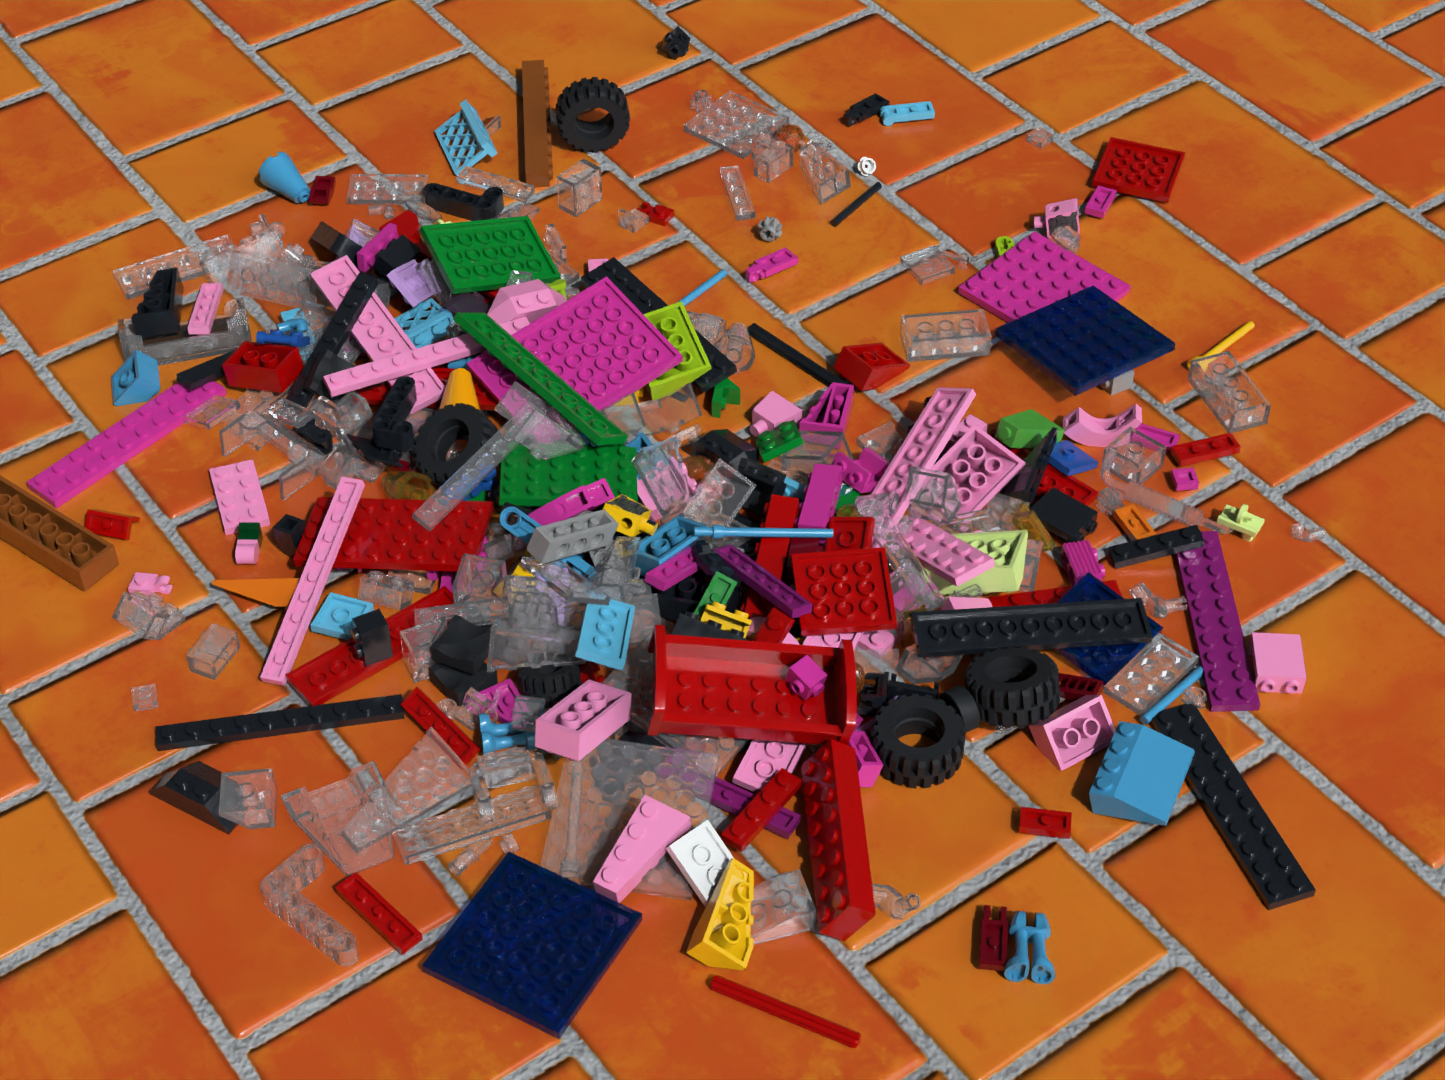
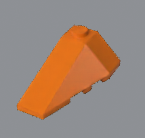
(270, 591)

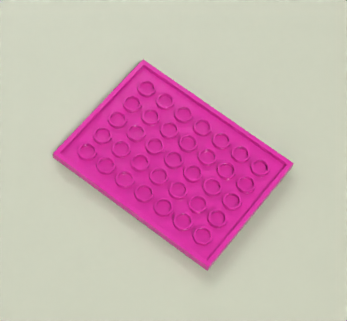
(591, 343)

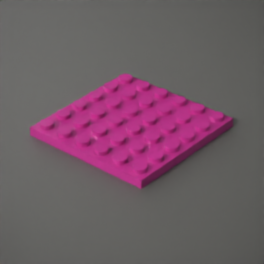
(1036, 276)

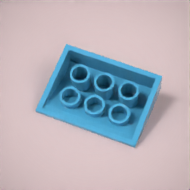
(1140, 775)

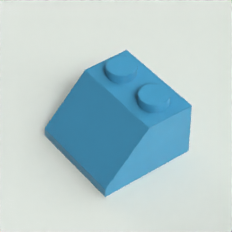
(135, 380)

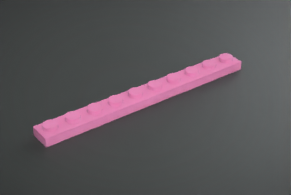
(410, 361)
(312, 581)

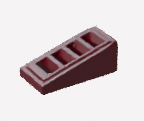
(1087, 685)

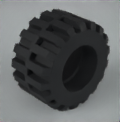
(549, 682)

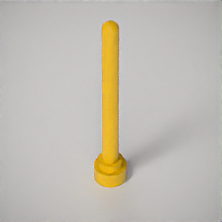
(1227, 342)

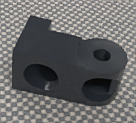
(317, 437)

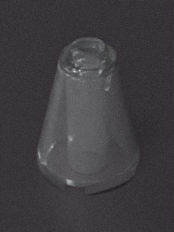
(433, 279)
(737, 346)

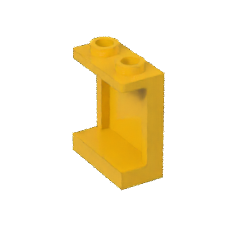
(717, 613)

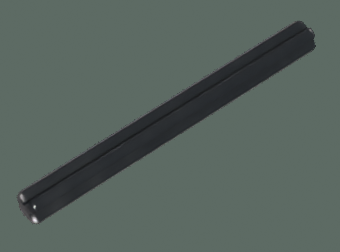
(793, 355)

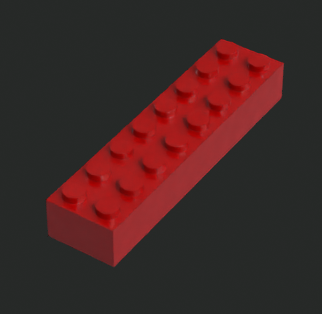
(837, 841)

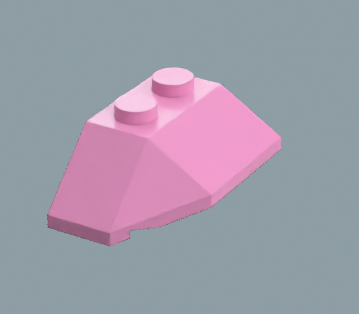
(524, 299)

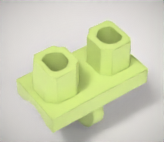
(1241, 521)

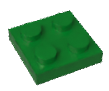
(779, 440)

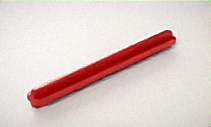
(785, 1011)

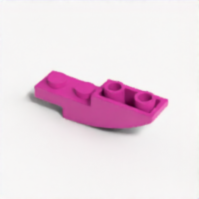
(574, 503)

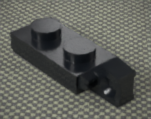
(864, 109)
(711, 562)

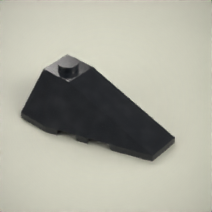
(1028, 479)

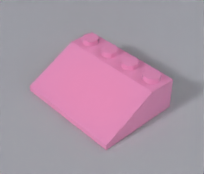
(978, 468)

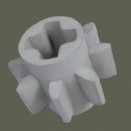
(770, 228)

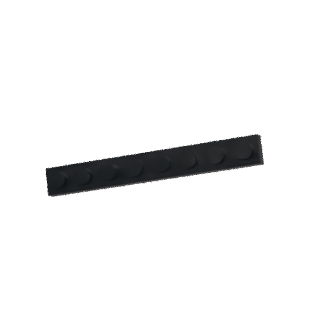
(336, 332)

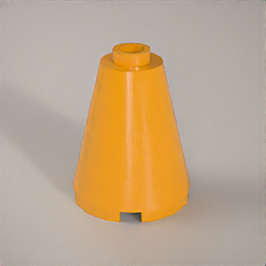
(459, 389)

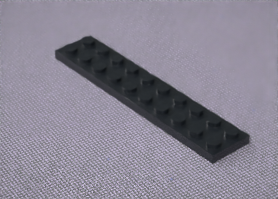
(648, 301)
(1031, 627)
(1235, 810)

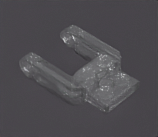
(509, 768)

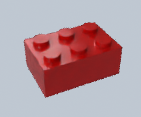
(263, 366)

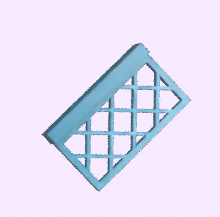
(476, 131)
(429, 330)

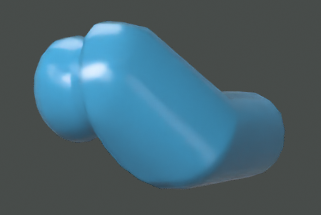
(299, 324)

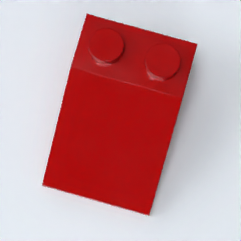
(869, 365)

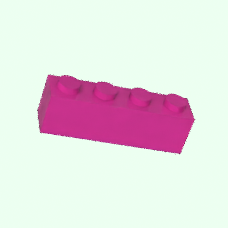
(820, 497)

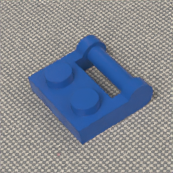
(295, 338)

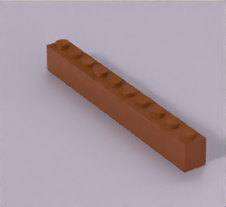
(537, 123)

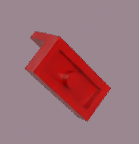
(110, 523)

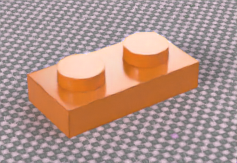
(1133, 522)

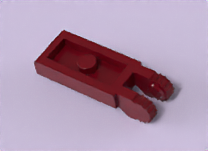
(993, 940)

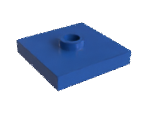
(1071, 459)

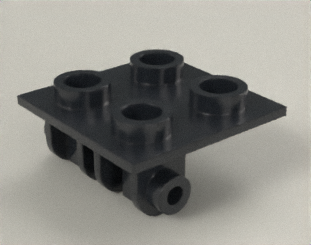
(375, 453)

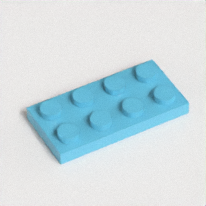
(606, 633)

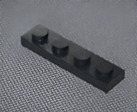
(1156, 546)

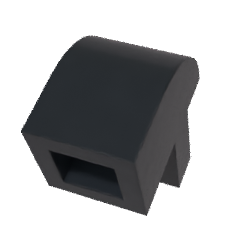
(289, 533)

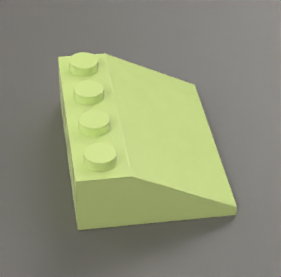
(1008, 552)

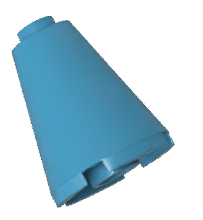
(284, 177)

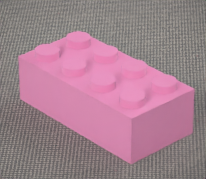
(582, 720)

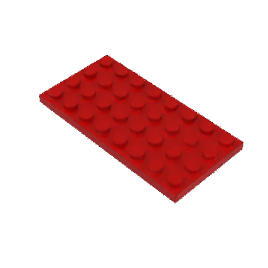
(389, 538)

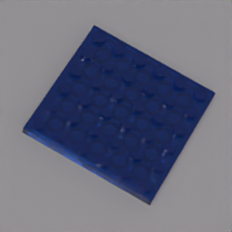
(1084, 340)
(533, 944)

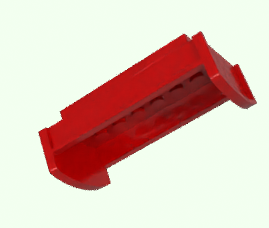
(742, 691)

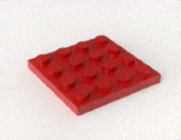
(1139, 169)
(846, 591)

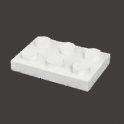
(701, 859)

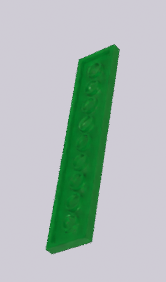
(540, 379)

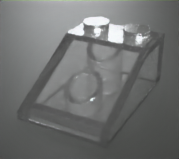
(781, 907)

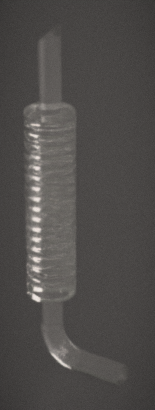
(1158, 501)

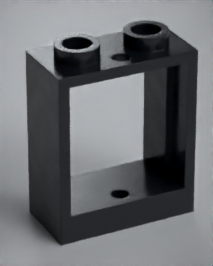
(770, 479)

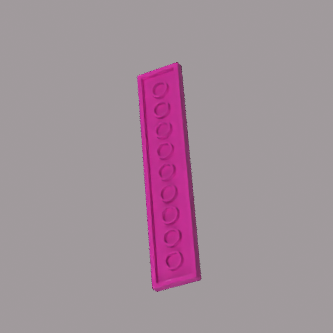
(119, 443)

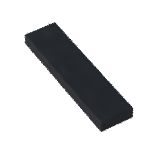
(204, 372)

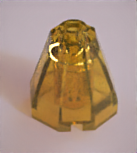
(406, 485)

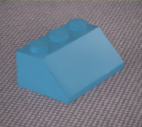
(666, 543)

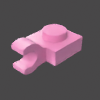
(150, 583)

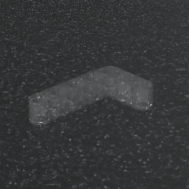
(283, 897)

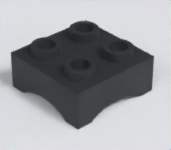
(325, 364)
(763, 491)
(462, 645)
(456, 682)

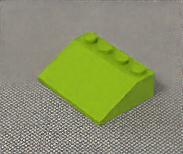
(678, 330)

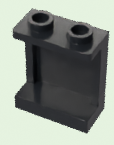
(1065, 516)

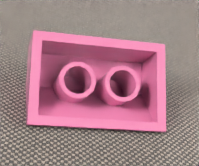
(1074, 731)

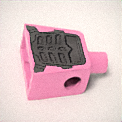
(1059, 214)

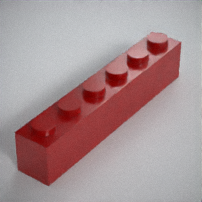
(772, 551)

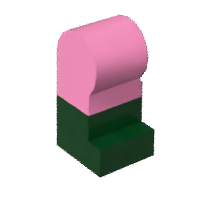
(248, 543)

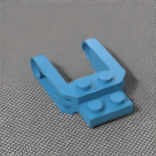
(524, 529)

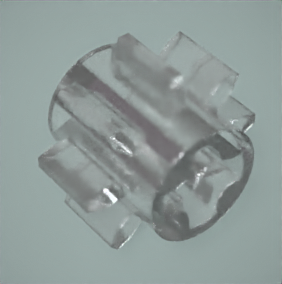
(700, 100)
(292, 252)
(1109, 500)

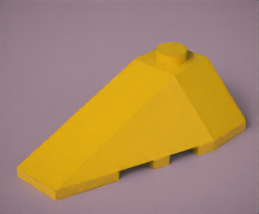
(724, 928)

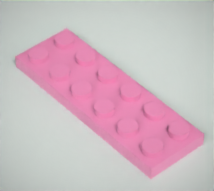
(945, 553)

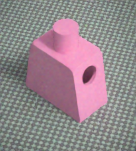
(772, 412)

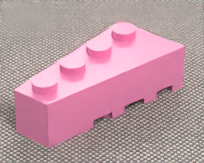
(640, 847)

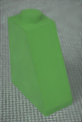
(1025, 429)

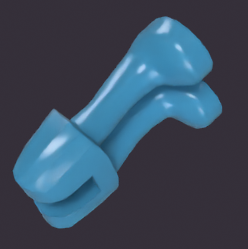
(491, 735)
(1018, 966)

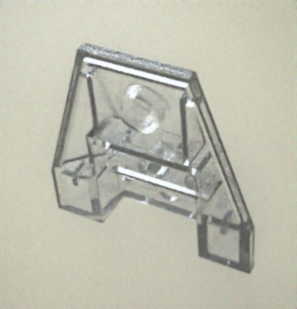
(330, 808)

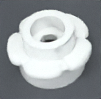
(871, 166)

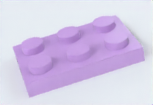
(409, 284)

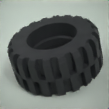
(595, 134)
(442, 431)
(1013, 686)
(923, 717)

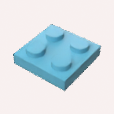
(337, 614)

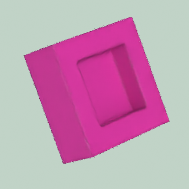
(1184, 479)

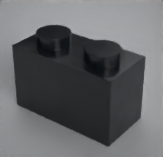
(396, 254)
(371, 637)

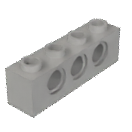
(572, 536)

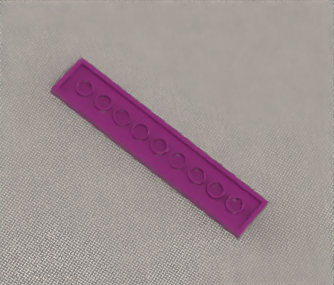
(1217, 628)

